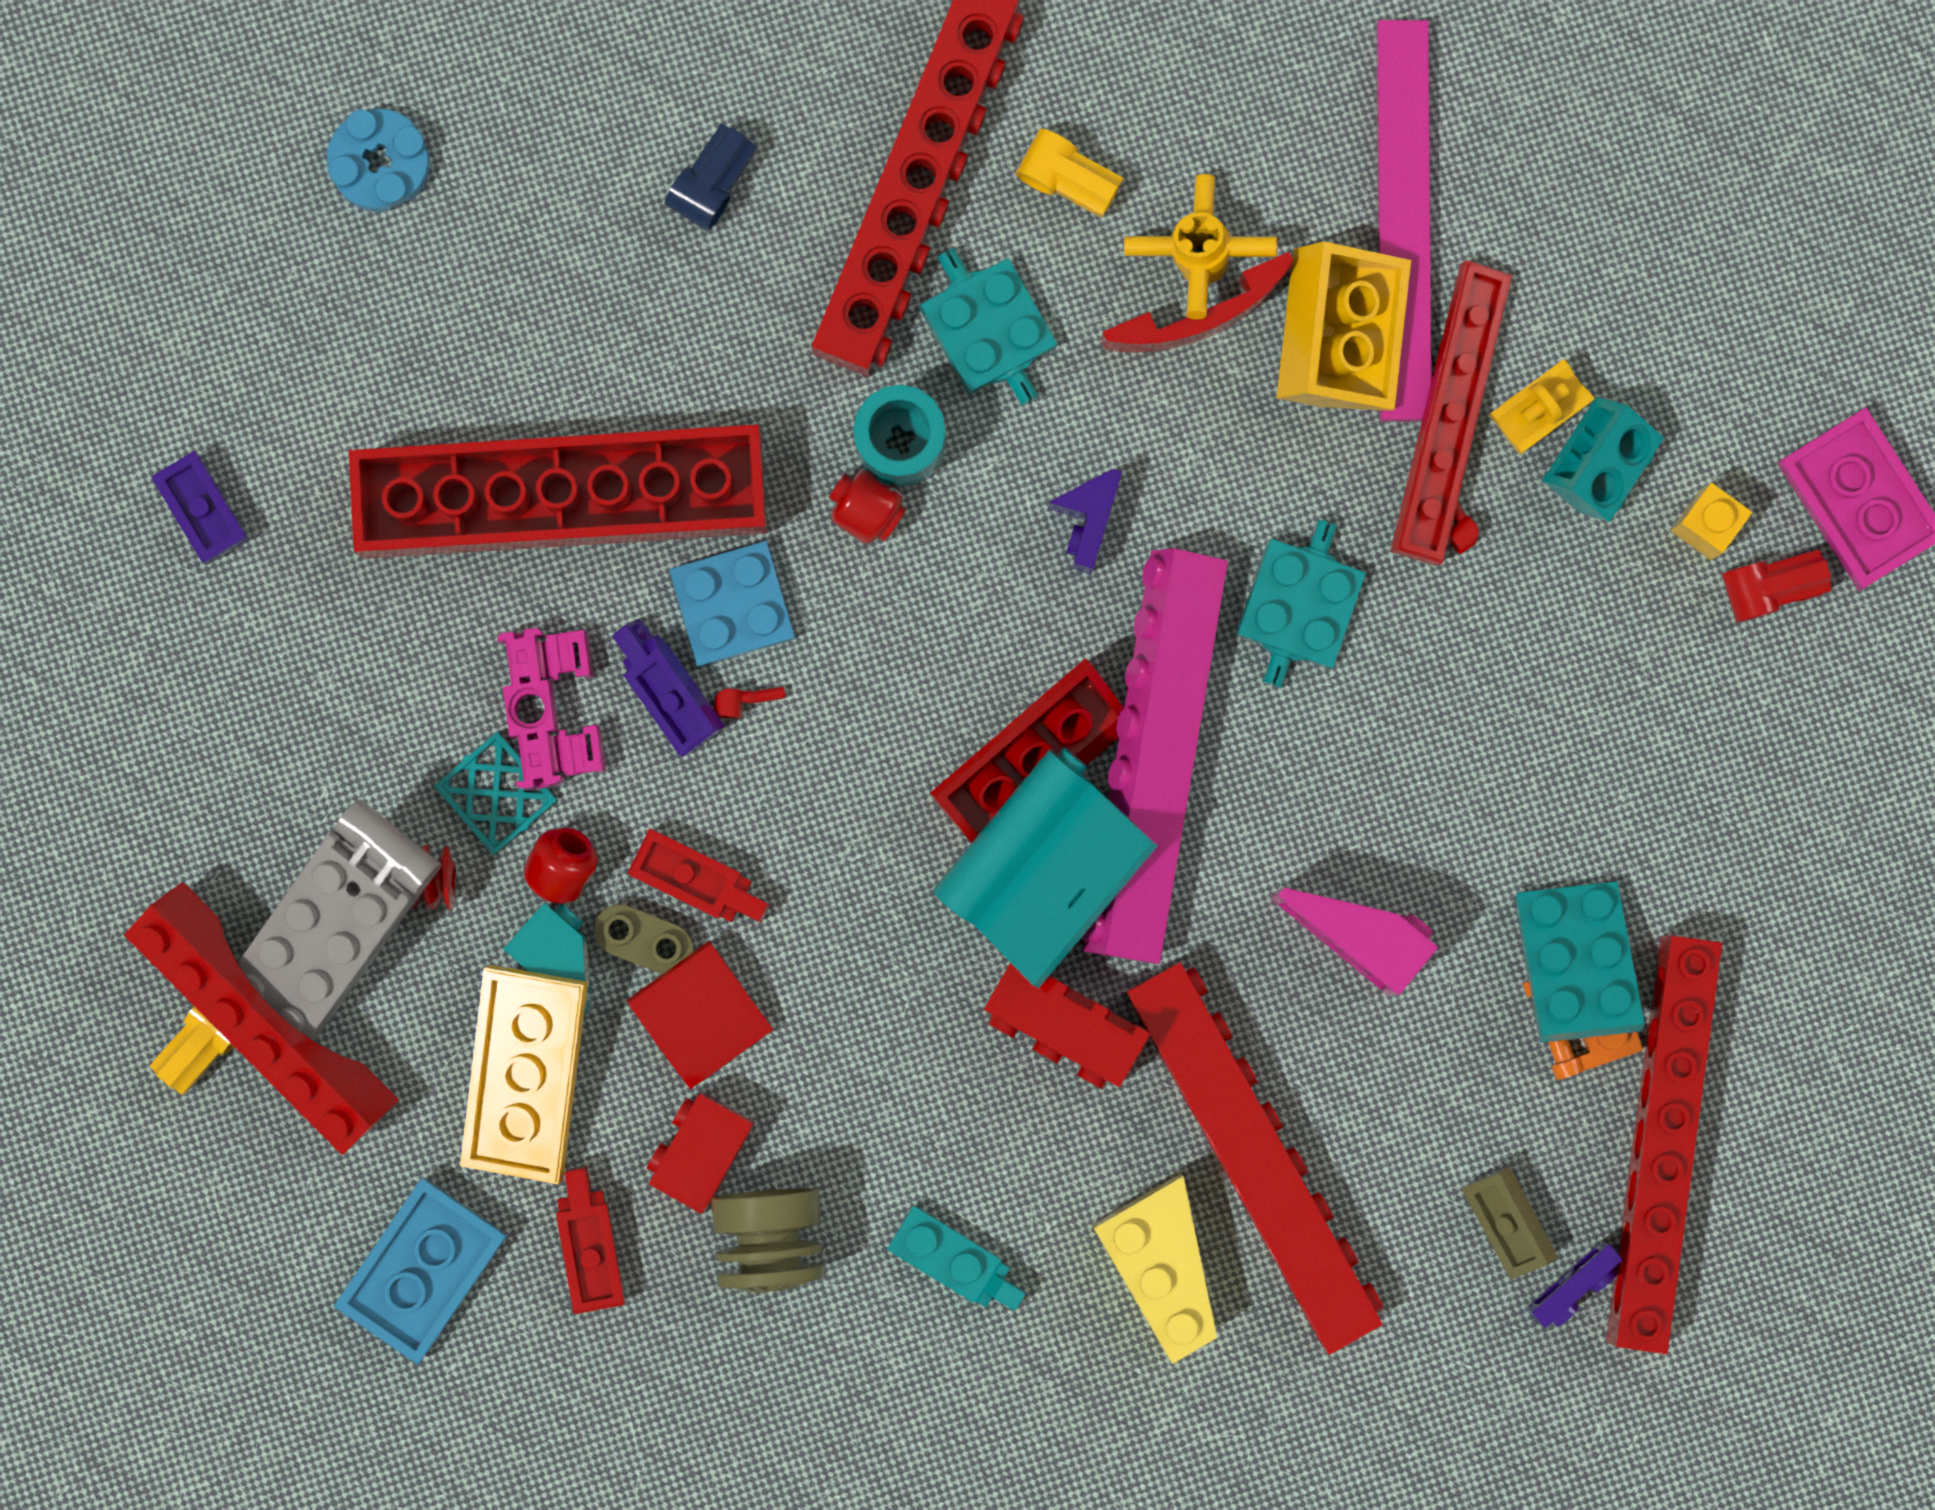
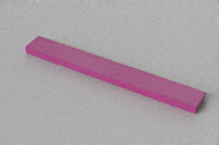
(1405, 195)

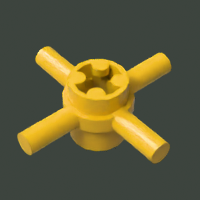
(1203, 231)

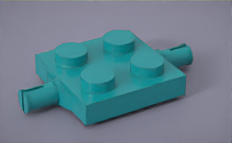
(988, 326)
(1300, 604)

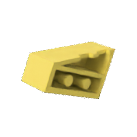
(1162, 1266)

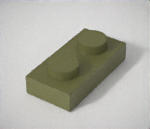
(1509, 1223)

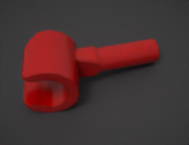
(1464, 532)
(729, 701)

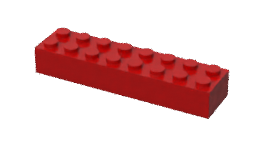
(557, 491)

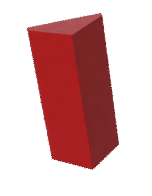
(1071, 715)

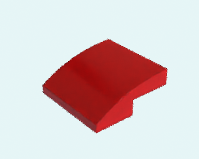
(699, 1015)

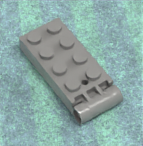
(336, 918)

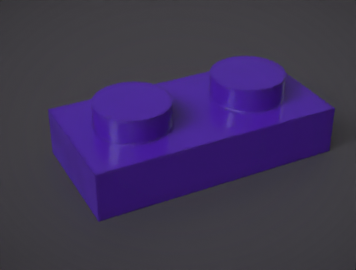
(200, 508)
(1559, 1300)

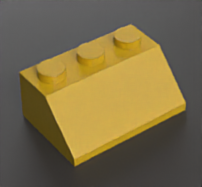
(1343, 328)

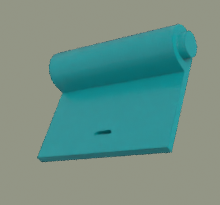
(1045, 866)

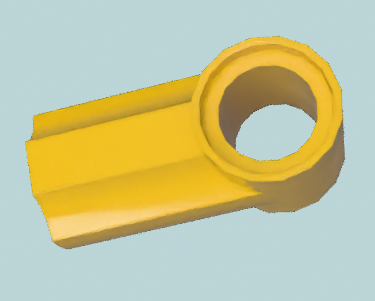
(1057, 167)
(190, 1053)

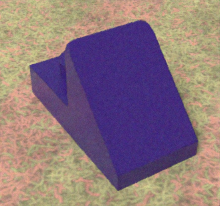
(1090, 503)

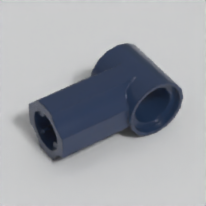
(705, 188)

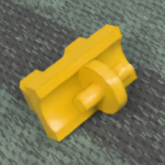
(1541, 407)

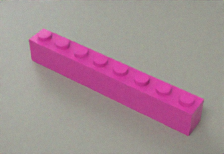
(1160, 741)

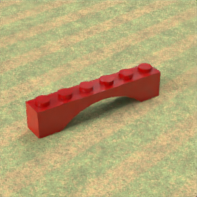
(191, 952)

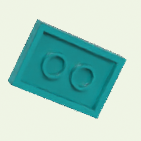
(1579, 962)

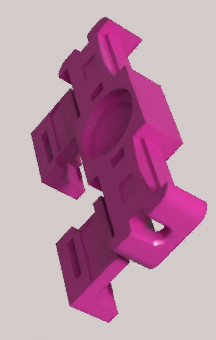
(540, 752)

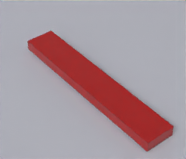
(1451, 413)

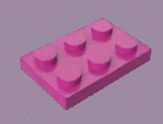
(1861, 498)

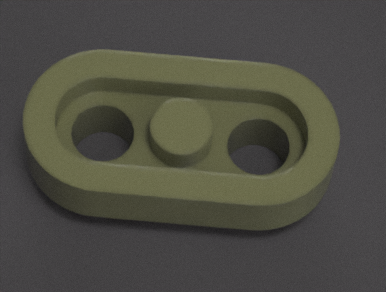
(642, 939)

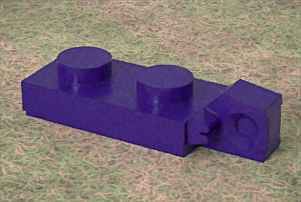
(666, 689)

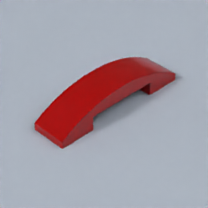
(1142, 336)

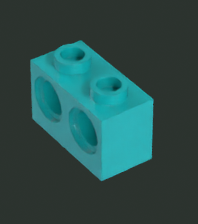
(1603, 459)

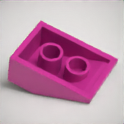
(1371, 940)

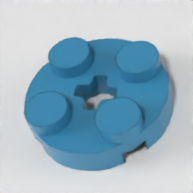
(365, 133)

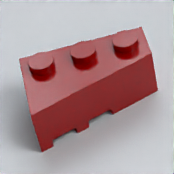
(1066, 1026)

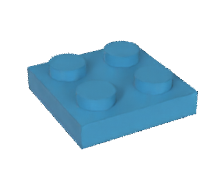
(732, 604)

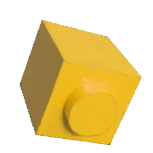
(1711, 521)

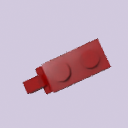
(695, 879)
(588, 1246)

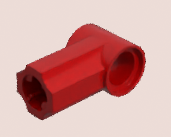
(1765, 587)

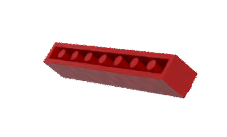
(1254, 1158)

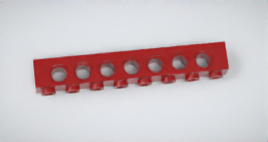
(836, 336)
(1664, 1144)

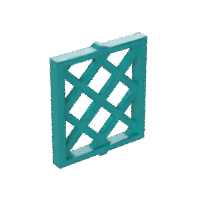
(469, 763)

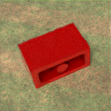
(700, 1151)

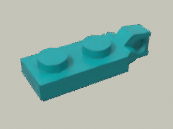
(954, 1260)

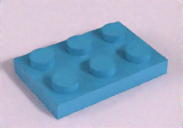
(420, 1270)

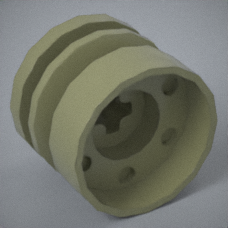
(768, 1238)

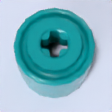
(915, 414)

